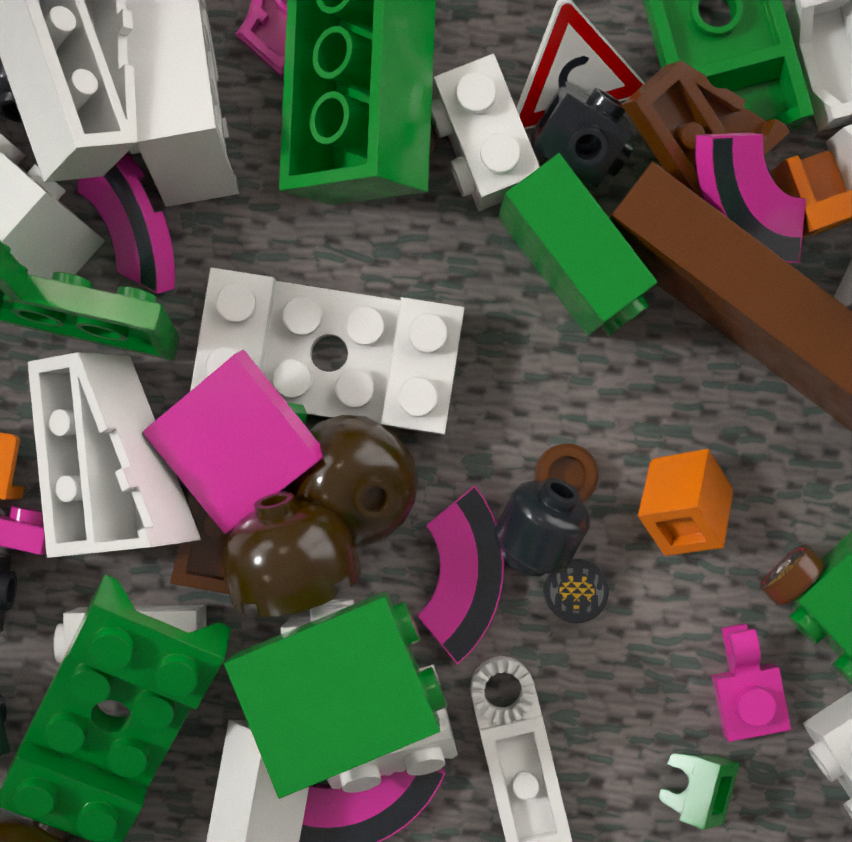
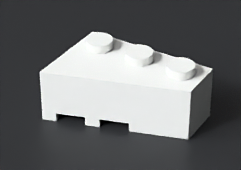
(71, 82)
(36, 224)

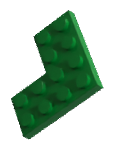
(76, 311)

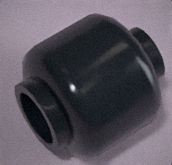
(542, 527)

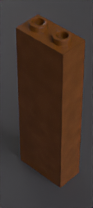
(741, 288)

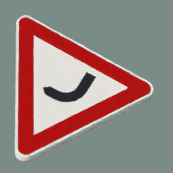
(574, 53)

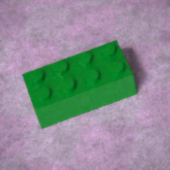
(357, 99)

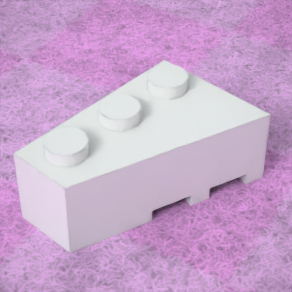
(178, 101)
(95, 466)

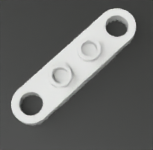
(519, 758)

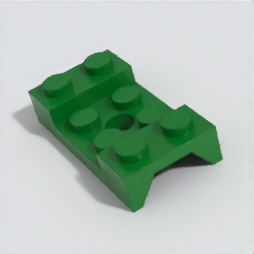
(747, 56)
(94, 768)

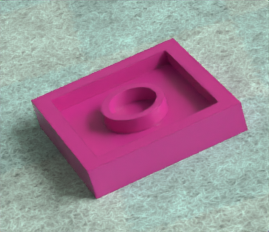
(234, 441)

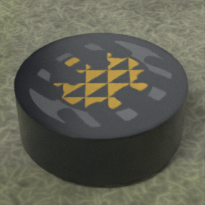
(576, 592)

